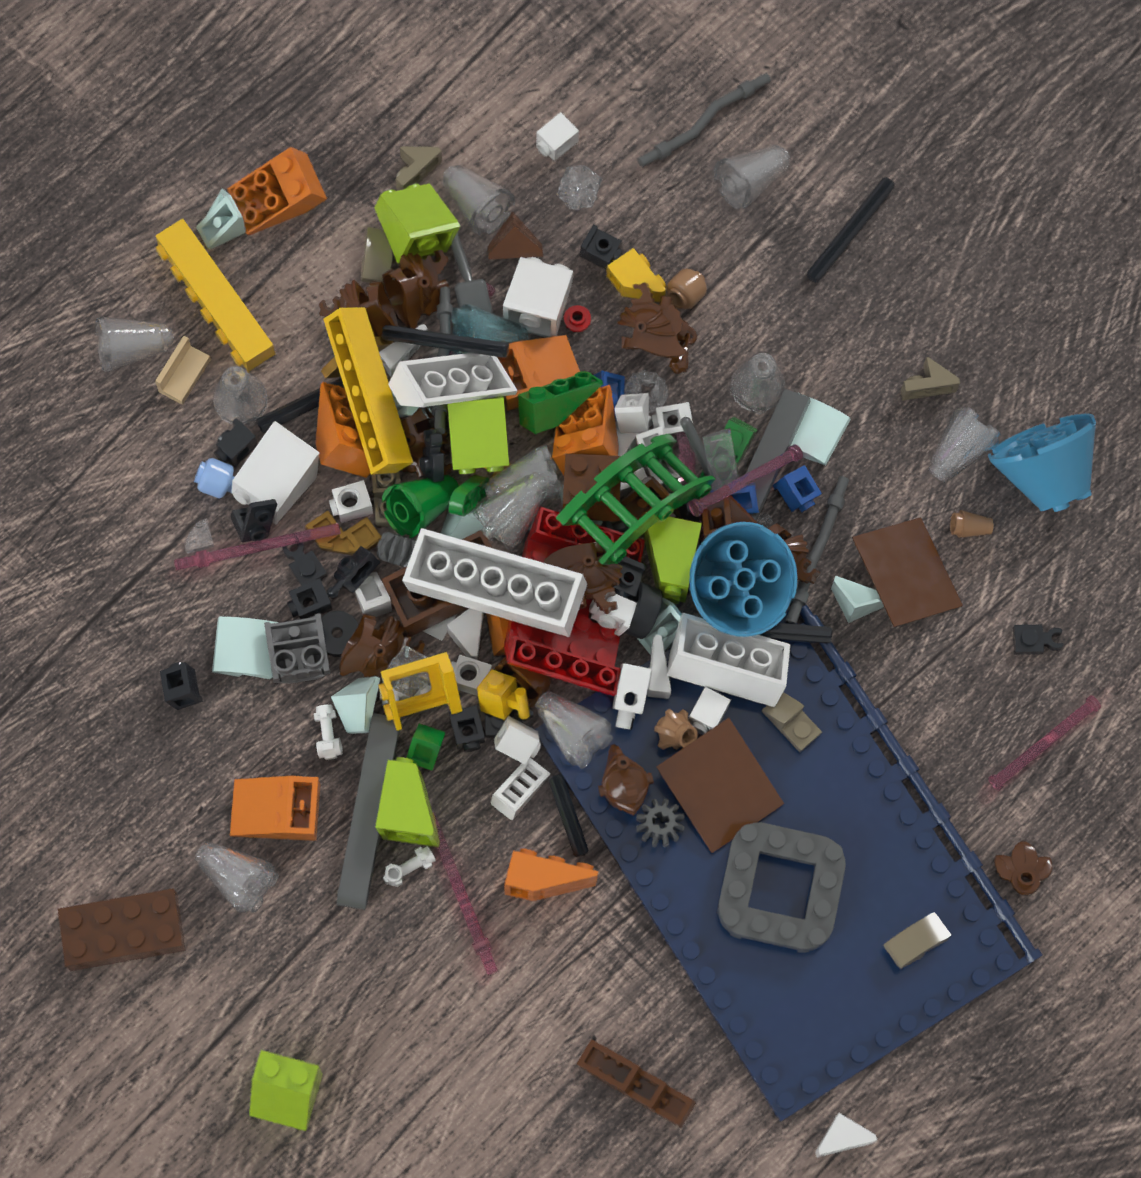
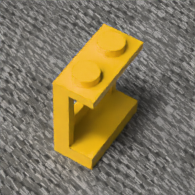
(442, 682)

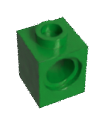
(425, 746)

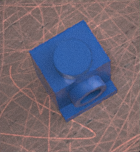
(798, 489)

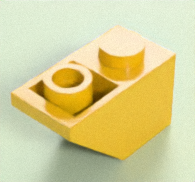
(632, 270)

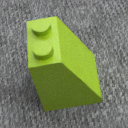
(416, 221)
(478, 435)
(670, 553)
(405, 806)
(284, 1090)

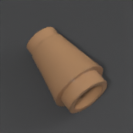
(969, 524)

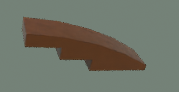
(636, 1083)

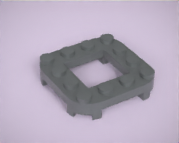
(774, 927)

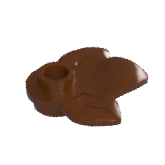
(1021, 864)

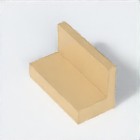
(182, 371)

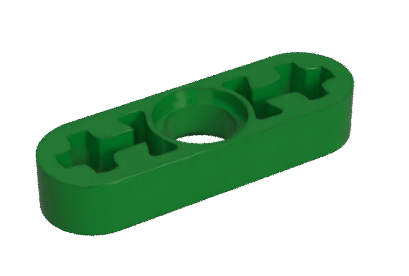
(468, 495)

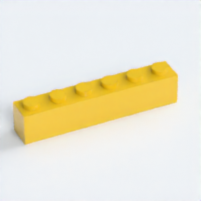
(215, 295)
(368, 390)

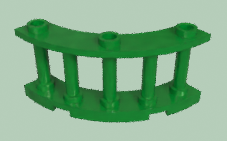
(623, 470)

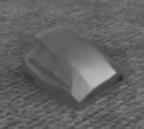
(297, 650)

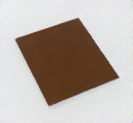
(907, 571)
(720, 784)

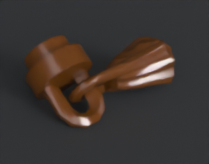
(680, 364)

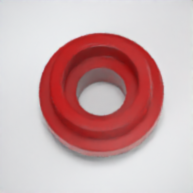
(577, 326)

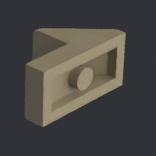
(420, 162)
(936, 382)
(792, 722)

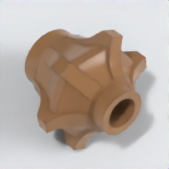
(675, 730)

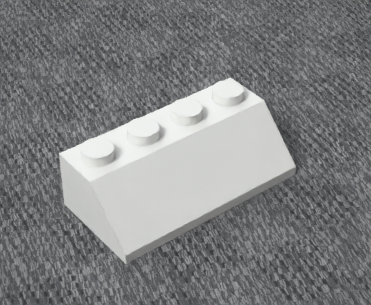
(450, 380)
(728, 663)

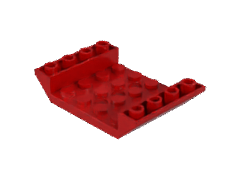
(590, 650)

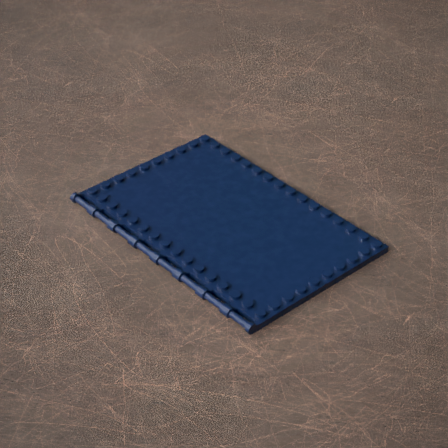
(835, 1010)

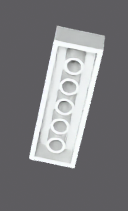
(495, 582)

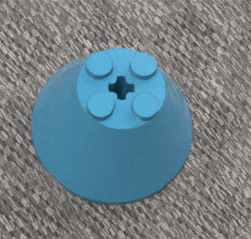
(1050, 462)
(743, 579)

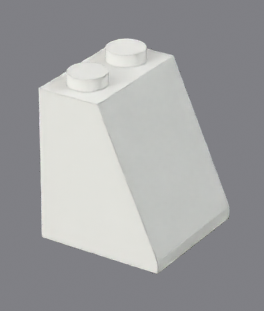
(538, 296)
(277, 470)

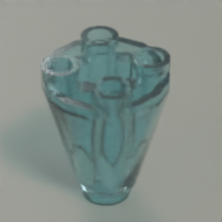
(482, 324)

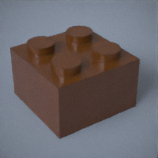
(580, 475)

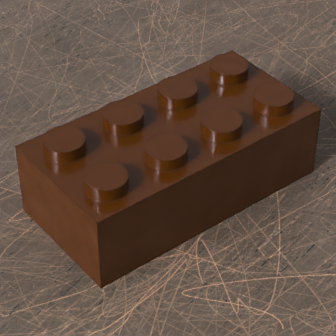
(421, 611)
(121, 929)

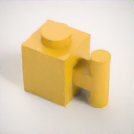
(500, 695)

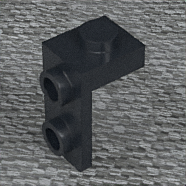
(254, 521)

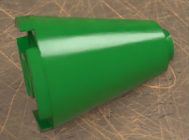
(417, 503)

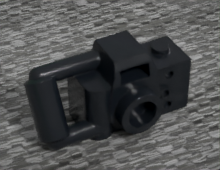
(353, 571)

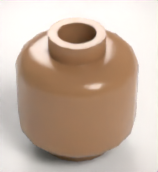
(686, 288)

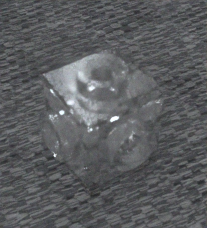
(579, 187)
(411, 684)

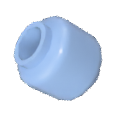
(214, 478)

